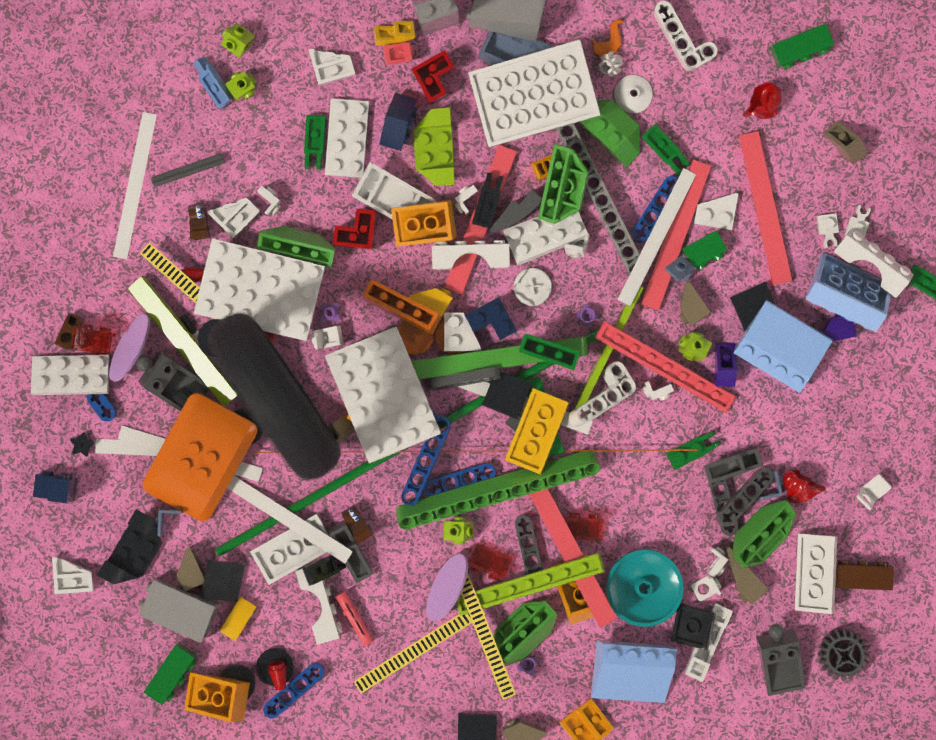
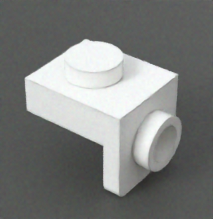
(269, 194)
(465, 194)
(577, 249)
(327, 337)
(662, 392)
(717, 566)

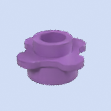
(326, 308)
(587, 310)
(528, 669)

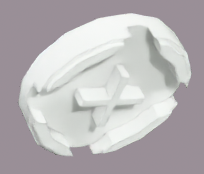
(532, 286)

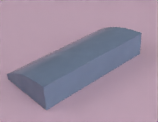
(503, 48)

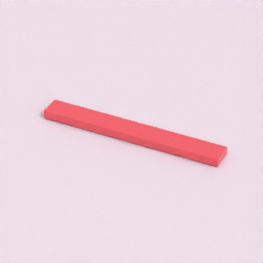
(765, 208)
(674, 238)
(462, 267)
(665, 366)
(570, 551)

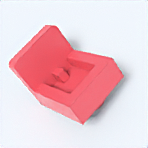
(398, 53)

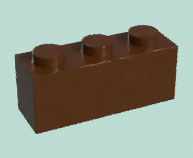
(864, 575)

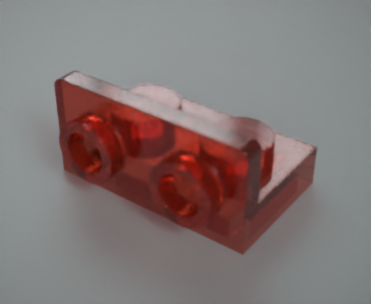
(92, 340)
(585, 528)
(490, 562)

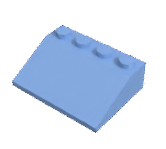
(849, 292)
(782, 346)
(632, 671)

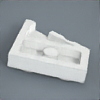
(331, 66)
(717, 212)
(235, 216)
(458, 334)
(71, 577)

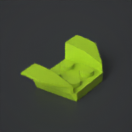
(435, 147)

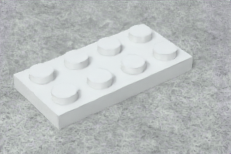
(347, 138)
(539, 237)
(70, 375)
(287, 552)
(816, 573)

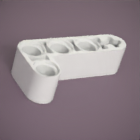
(681, 34)
(601, 400)

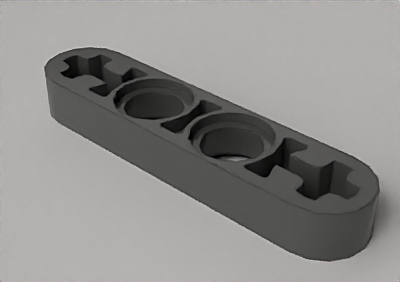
(464, 378)
(745, 497)
(718, 500)
(528, 551)

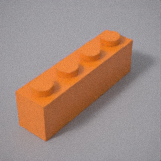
(401, 307)

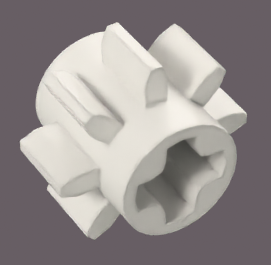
(610, 64)

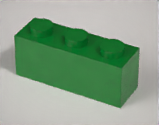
(802, 47)
(549, 351)
(171, 674)

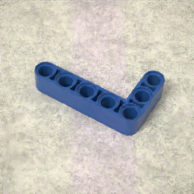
(425, 471)

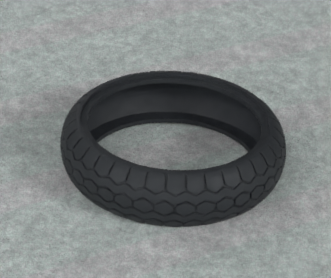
(274, 396)

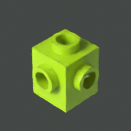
(237, 39)
(235, 83)
(694, 346)
(458, 530)

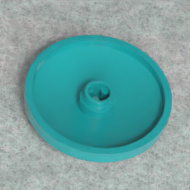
(644, 587)

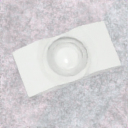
(385, 191)

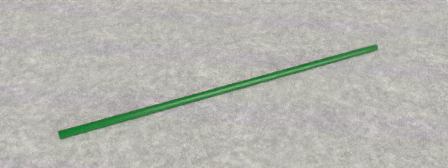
(365, 467)

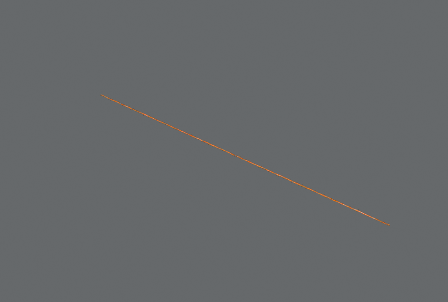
(507, 451)

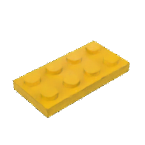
(537, 431)

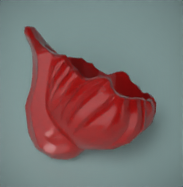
(765, 101)
(800, 487)

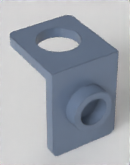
(680, 269)
(778, 484)
(159, 520)

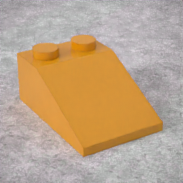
(424, 223)
(573, 601)
(217, 697)

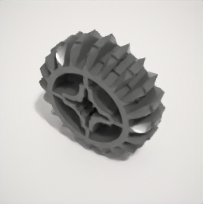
(848, 647)

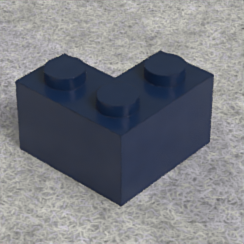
(398, 121)
(493, 314)
(55, 488)

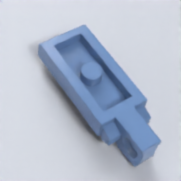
(213, 83)

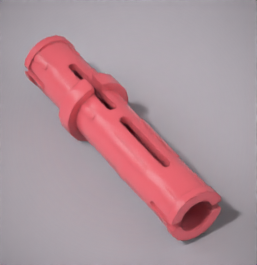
(343, 598)

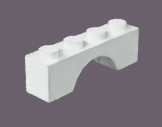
(856, 247)
(446, 255)
(326, 627)

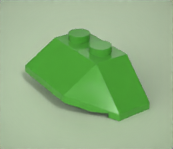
(615, 131)
(563, 186)
(297, 245)
(763, 533)
(524, 630)

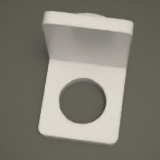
(873, 490)
(713, 585)

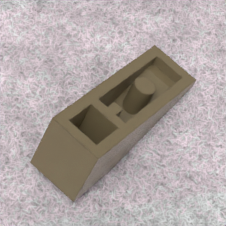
(745, 580)

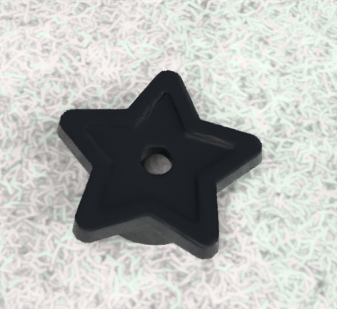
(86, 444)

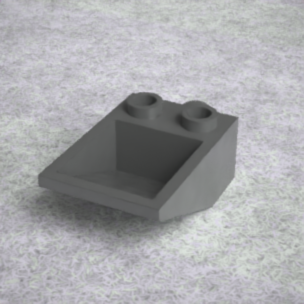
(169, 380)
(781, 660)

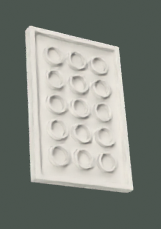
(534, 93)
(267, 286)
(382, 394)

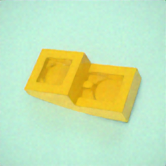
(398, 33)
(238, 619)

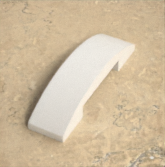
(700, 659)

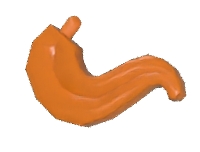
(613, 44)

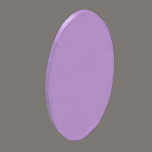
(129, 348)
(447, 587)

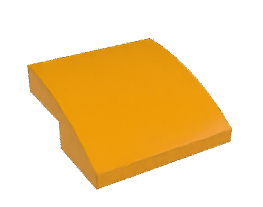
(586, 722)

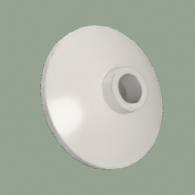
(626, 101)

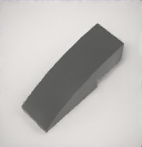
(516, 212)
(733, 465)
(356, 562)

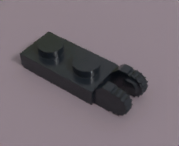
(487, 203)
(322, 570)

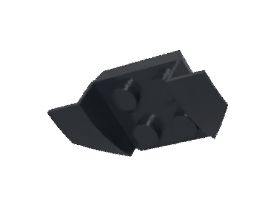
(133, 552)

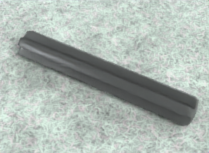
(188, 170)

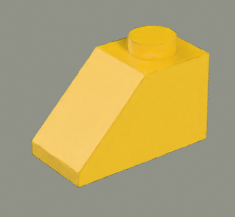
(433, 299)

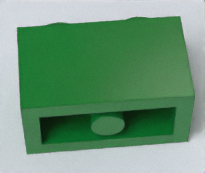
(704, 250)

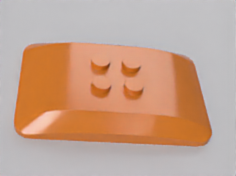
(199, 457)

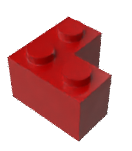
(430, 72)
(361, 235)

